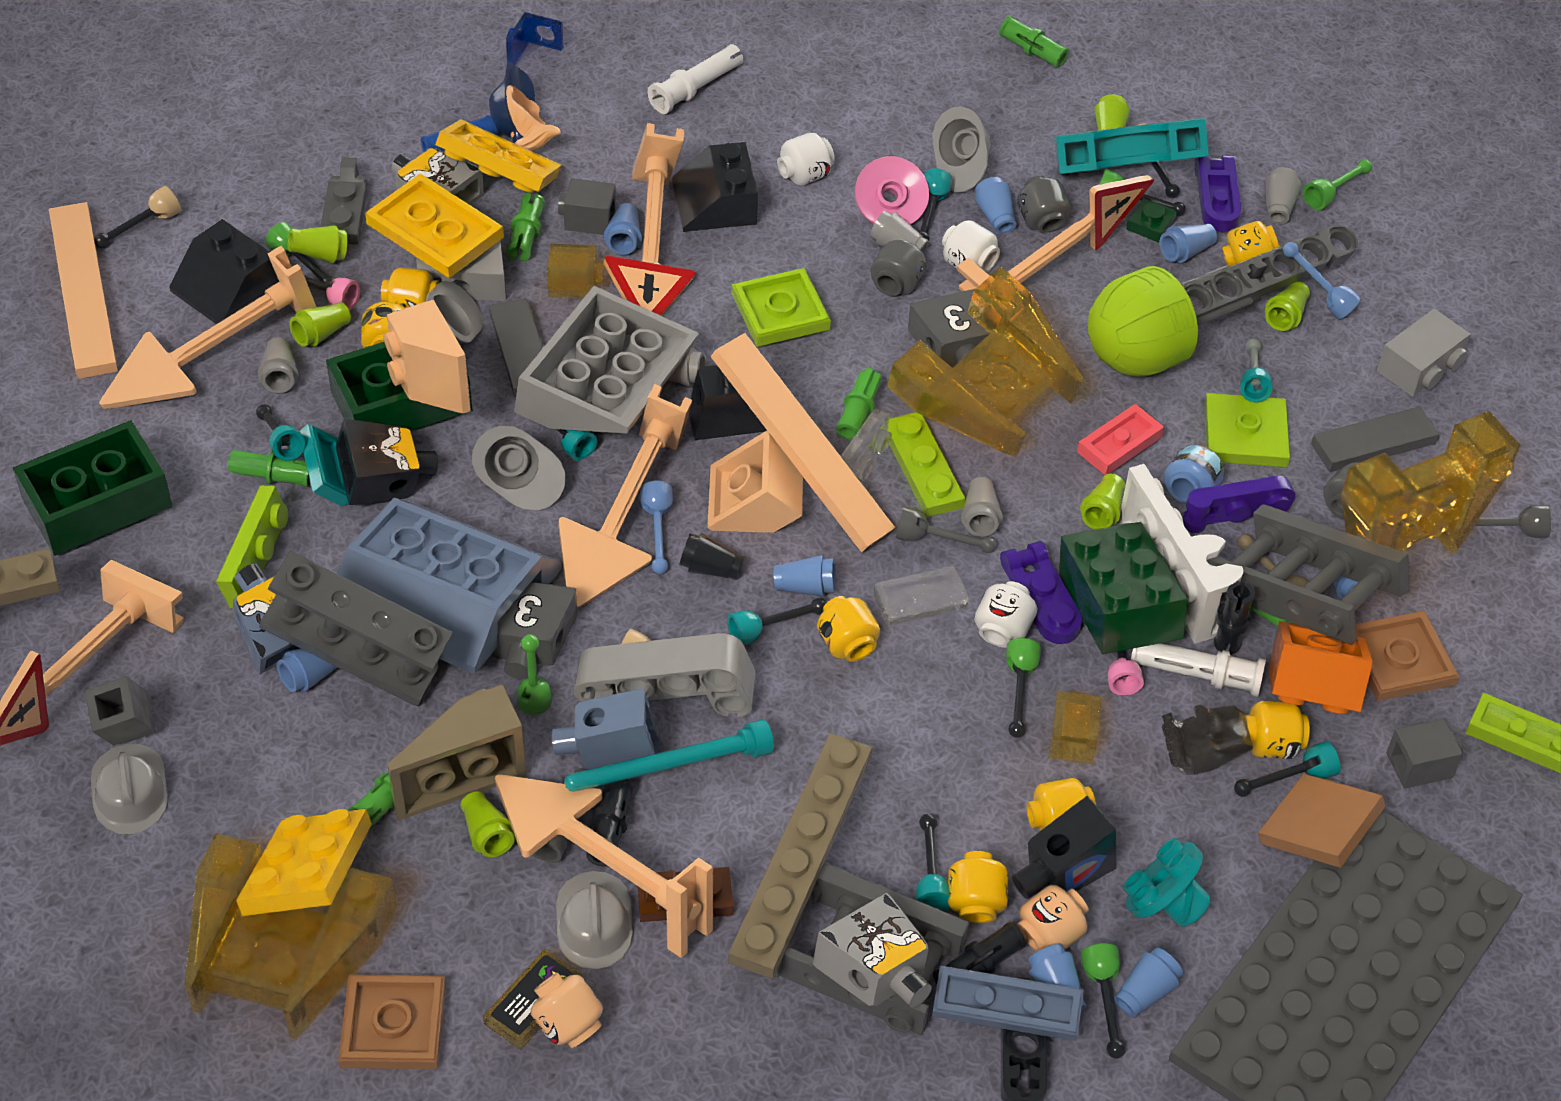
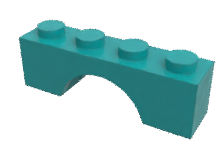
(1131, 145)

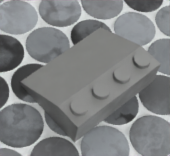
(601, 366)

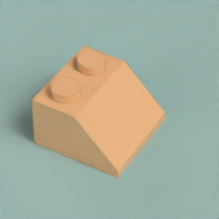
(427, 358)
(754, 489)

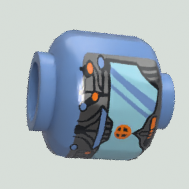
(1192, 469)

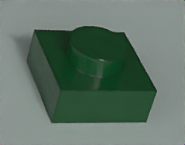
(1151, 220)

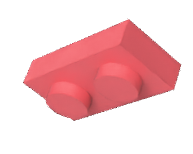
(1120, 439)

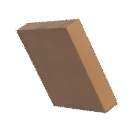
(1406, 656)
(1322, 820)
(392, 1022)

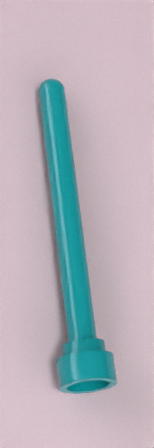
(752, 740)

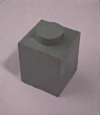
(588, 206)
(120, 711)
(1424, 753)

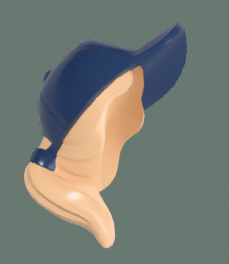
(517, 114)

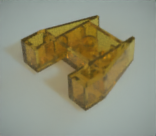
(999, 377)
(1433, 497)
(281, 957)

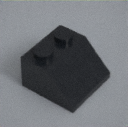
(717, 189)
(223, 272)

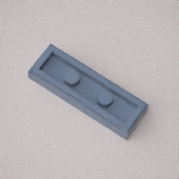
(1008, 1003)

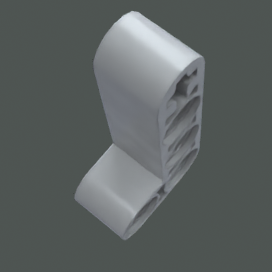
(672, 669)

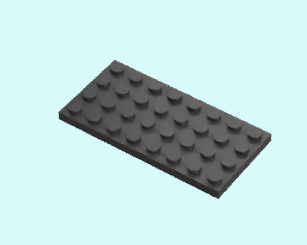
(1348, 974)

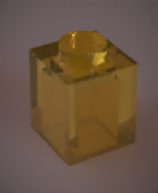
(573, 270)
(1074, 727)

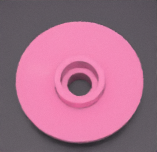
(894, 176)

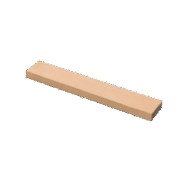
(82, 291)
(803, 442)

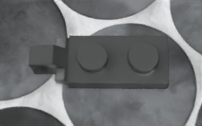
(346, 200)

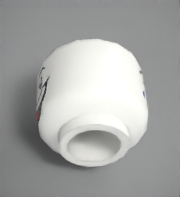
(806, 159)
(971, 242)
(1005, 613)

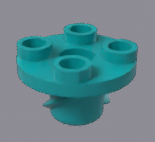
(1169, 885)

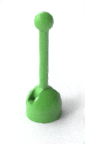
(1322, 192)
(533, 686)

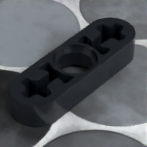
(1012, 1063)

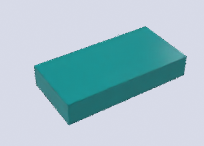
(323, 464)

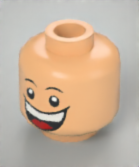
(1053, 918)
(566, 1010)

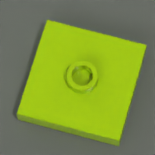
(780, 307)
(1247, 430)

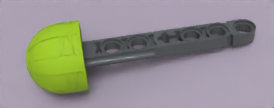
(1150, 323)

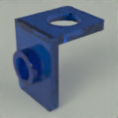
(526, 32)

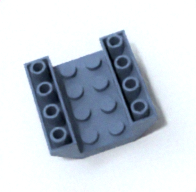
(445, 574)

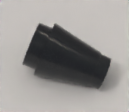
(710, 557)

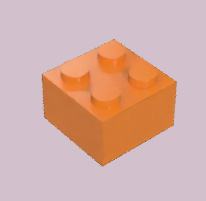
(1319, 669)

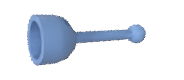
(1340, 299)
(657, 500)

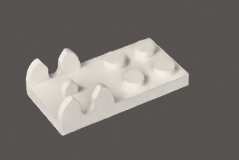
(1183, 554)

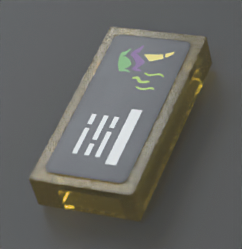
(511, 1012)

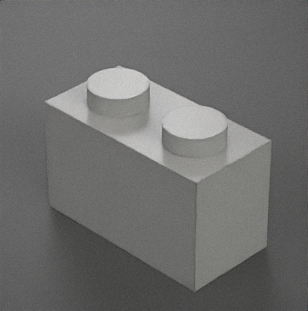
(1424, 353)

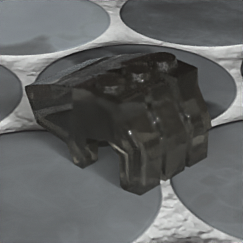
(1206, 738)

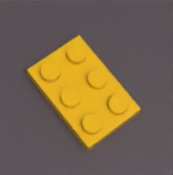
(497, 156)
(434, 225)
(304, 862)

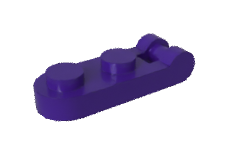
(1218, 191)
(1235, 501)
(1056, 613)

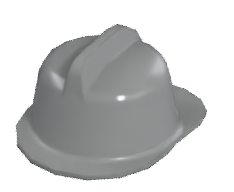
(961, 147)
(458, 310)
(518, 467)
(129, 788)
(594, 919)

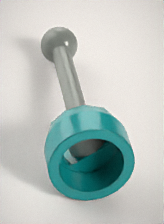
(1255, 376)

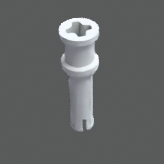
(684, 83)
(1219, 668)

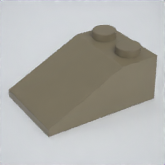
(459, 754)

